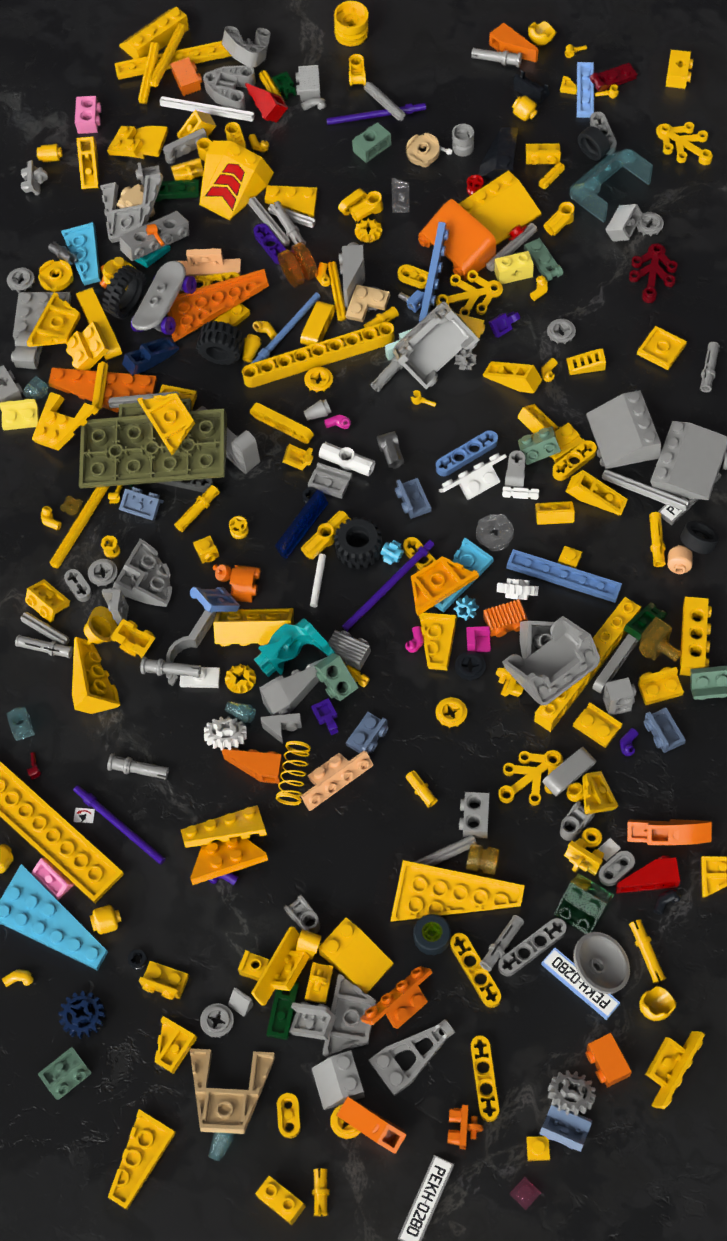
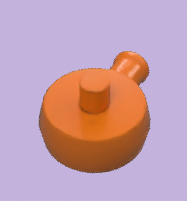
(222, 572)

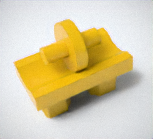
(187, 170)
(510, 686)
(583, 858)
(319, 983)

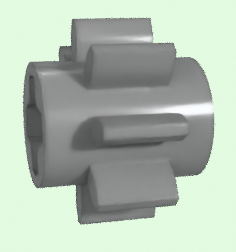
(465, 359)

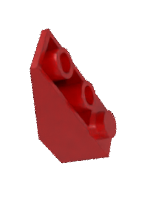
(270, 104)

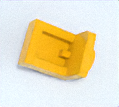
(298, 457)

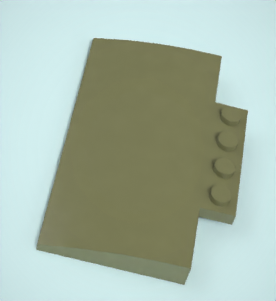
(123, 453)

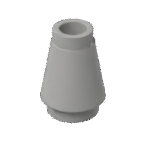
(317, 410)

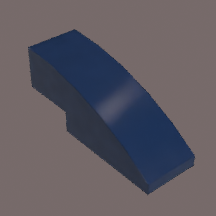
(149, 355)

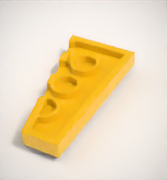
(235, 824)
(143, 1151)

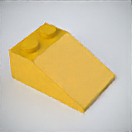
(355, 956)

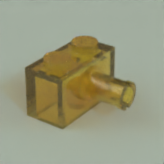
(656, 641)

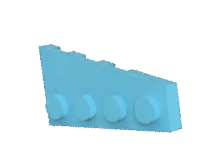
(83, 243)
(473, 559)

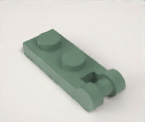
(543, 259)

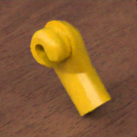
(48, 520)

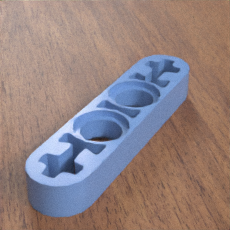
(468, 455)

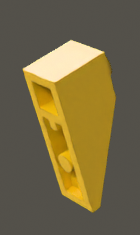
(88, 162)
(515, 376)
(595, 493)

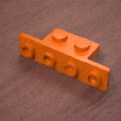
(401, 1002)

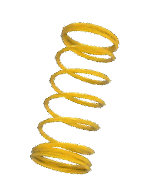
(286, 794)

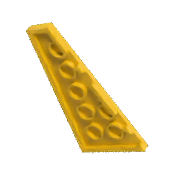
(447, 892)

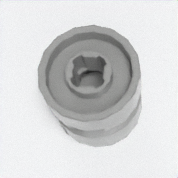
(463, 139)

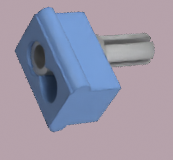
(413, 302)

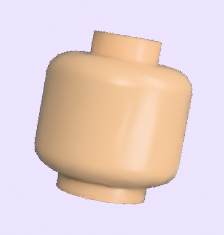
(680, 559)

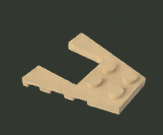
(227, 1108)

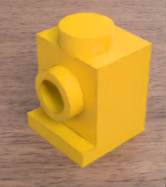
(245, 967)

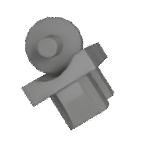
(34, 177)

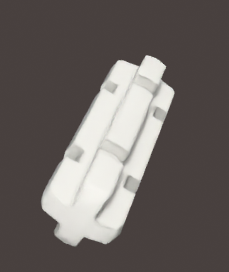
(520, 492)

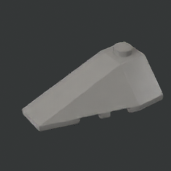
(284, 694)

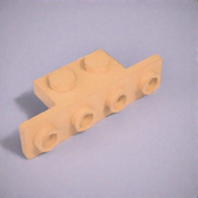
(209, 262)
(334, 776)

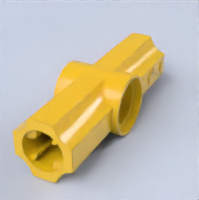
(318, 542)

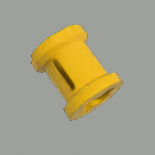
(112, 545)

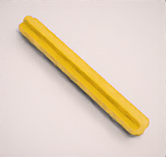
(167, 55)

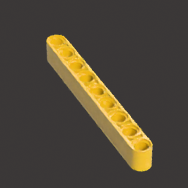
(308, 358)

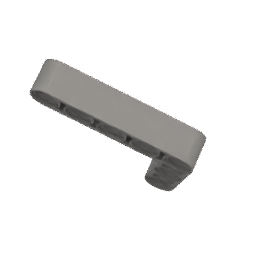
(241, 450)

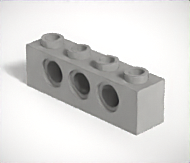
(138, 243)

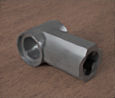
(389, 446)

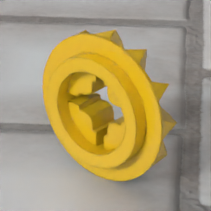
(374, 234)
(313, 375)
(243, 685)
(455, 705)
(337, 1126)

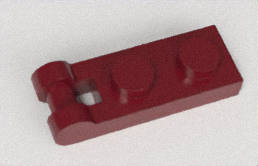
(617, 76)

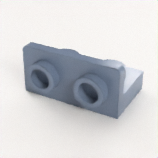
(140, 504)
(367, 733)

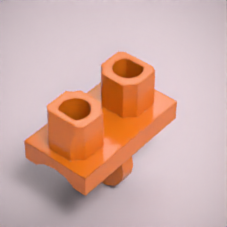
(459, 1137)

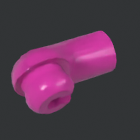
(338, 420)
(416, 642)

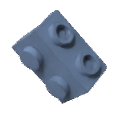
(413, 498)
(664, 729)
(566, 1129)

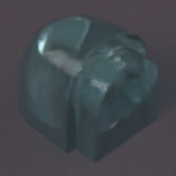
(35, 389)

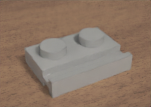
(330, 480)

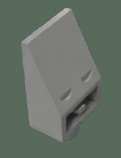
(352, 268)

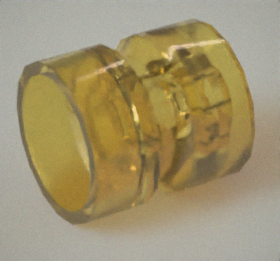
(482, 859)

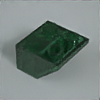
(583, 904)

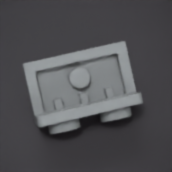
(312, 1021)

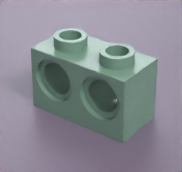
(339, 674)

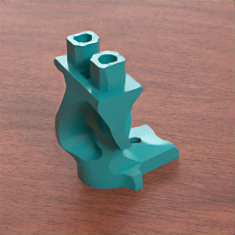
(287, 644)

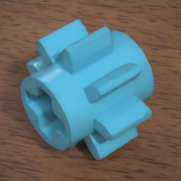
(392, 552)
(471, 608)

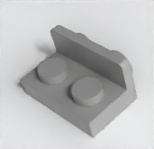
(116, 603)

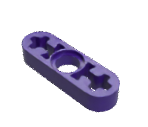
(269, 236)

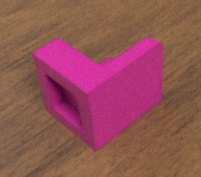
(478, 639)

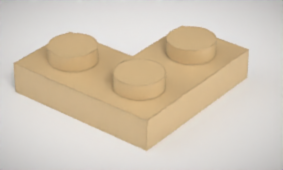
(363, 298)

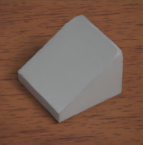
(240, 1002)

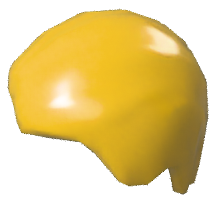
(541, 33)
(657, 1004)

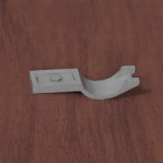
(192, 640)

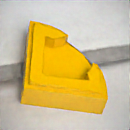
(568, 86)

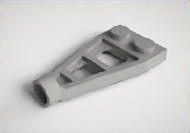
(391, 1072)

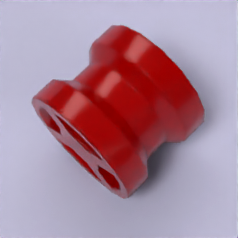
(472, 182)

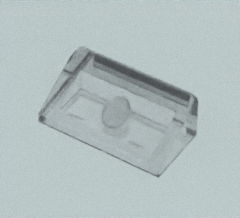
(400, 196)

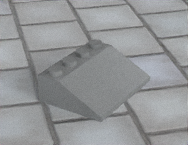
(624, 431)
(689, 461)

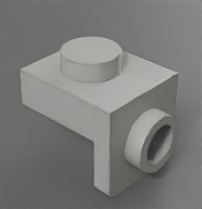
(142, 172)

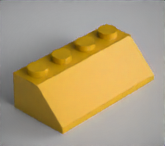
(158, 31)
(250, 625)

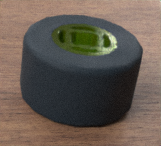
(433, 942)

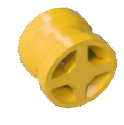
(238, 523)

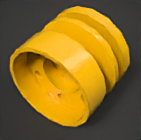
(351, 23)

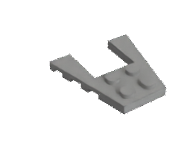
(129, 218)

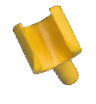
(569, 52)
(612, 92)
(419, 399)
(115, 496)

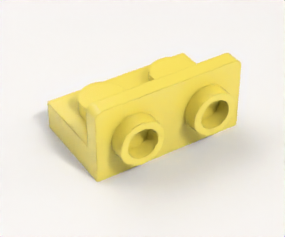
(19, 414)

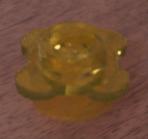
(71, 510)

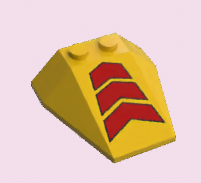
(232, 178)

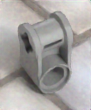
(516, 471)
(577, 819)
(301, 913)

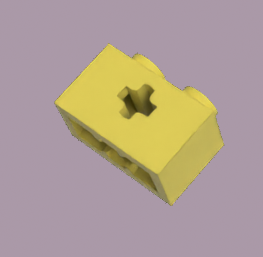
(514, 267)

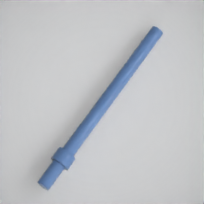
(264, 353)

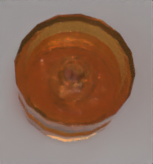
(297, 264)

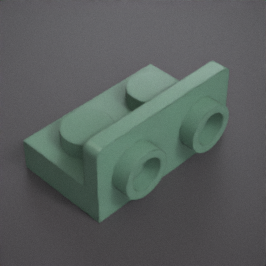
(708, 682)
(64, 1073)

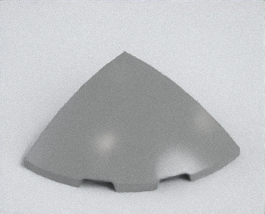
(145, 577)

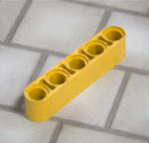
(94, 312)

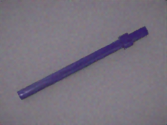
(408, 109)
(91, 801)

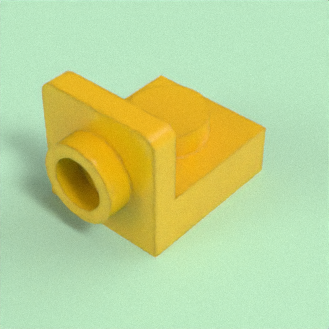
(206, 549)

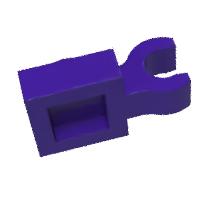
(502, 323)
(326, 713)

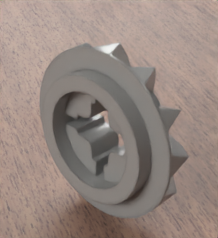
(657, 223)
(16, 275)
(566, 327)
(95, 569)
(213, 1011)

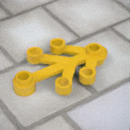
(668, 132)
(472, 293)
(531, 774)

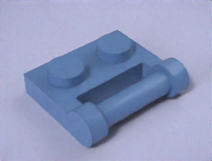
(215, 599)

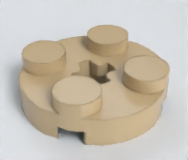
(423, 158)

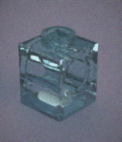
(22, 730)

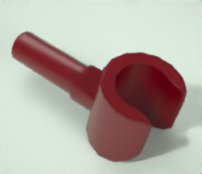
(33, 771)

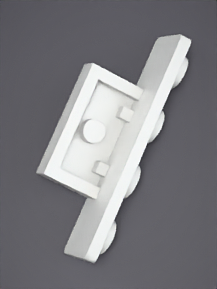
(477, 480)

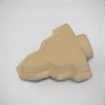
(132, 197)

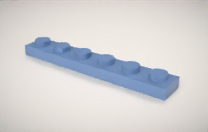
(435, 268)
(564, 575)

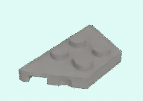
(348, 1029)

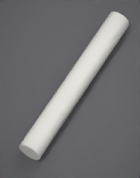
(318, 580)

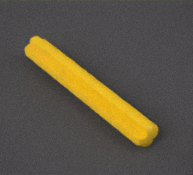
(149, 69)
(337, 291)

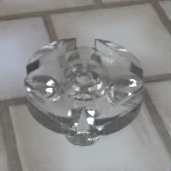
(496, 522)

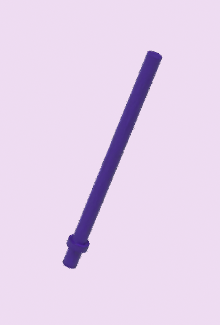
(422, 551)

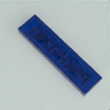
(301, 524)

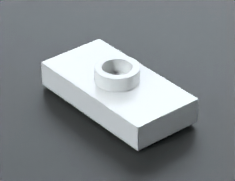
(208, 679)

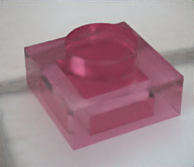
(525, 1193)

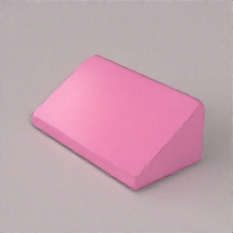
(52, 878)

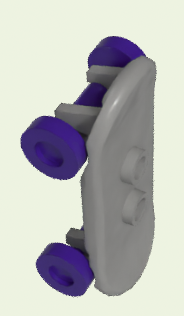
(160, 298)

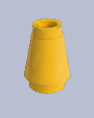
(251, 346)

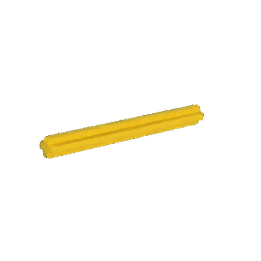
(78, 526)

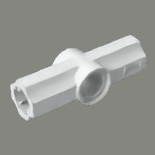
(356, 462)

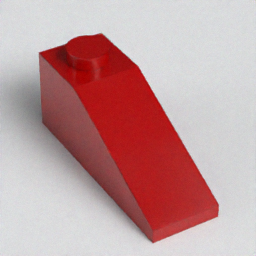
(658, 874)

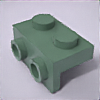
(539, 445)

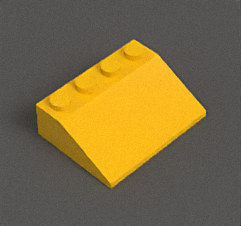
(502, 206)

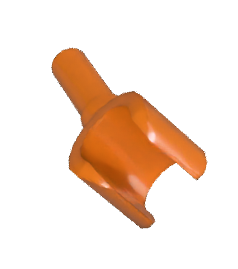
(152, 229)

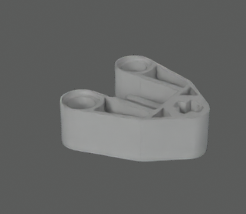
(245, 51)
(222, 85)

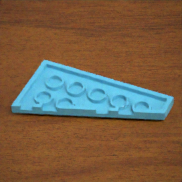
(38, 915)

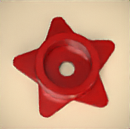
(516, 231)

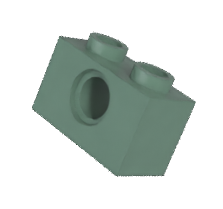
(371, 142)

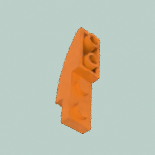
(670, 832)

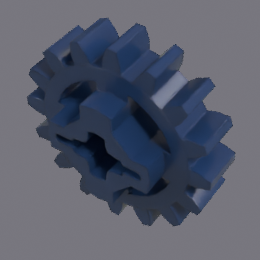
(79, 1022)

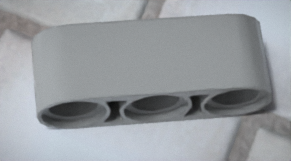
(569, 771)

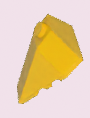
(90, 682)

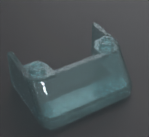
(589, 185)

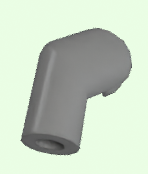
(320, 102)

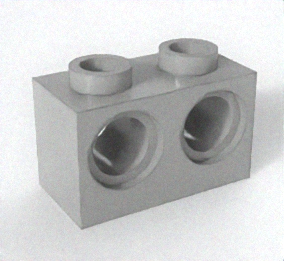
(619, 696)
(477, 815)

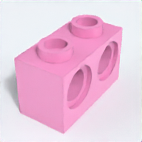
(87, 114)

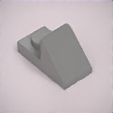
(276, 724)

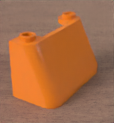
(468, 243)

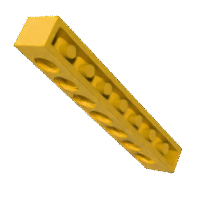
(605, 641)

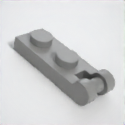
(183, 145)

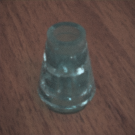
(241, 711)
(220, 1145)

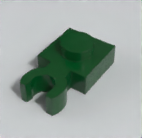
(284, 84)

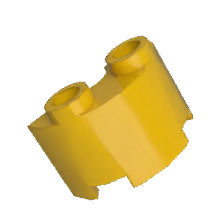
(131, 639)

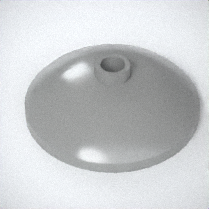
(601, 962)

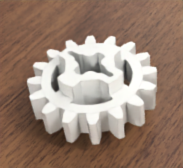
(517, 589)
(225, 733)

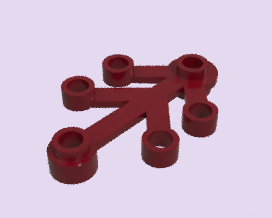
(655, 252)

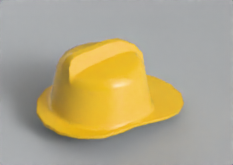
(100, 626)

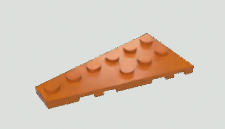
(211, 301)
(117, 384)

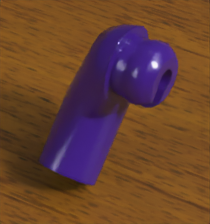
(626, 742)
(230, 877)

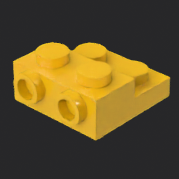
(87, 347)

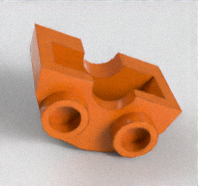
(243, 582)

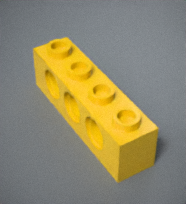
(695, 608)

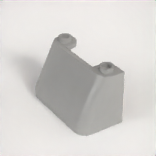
(434, 344)
(555, 664)

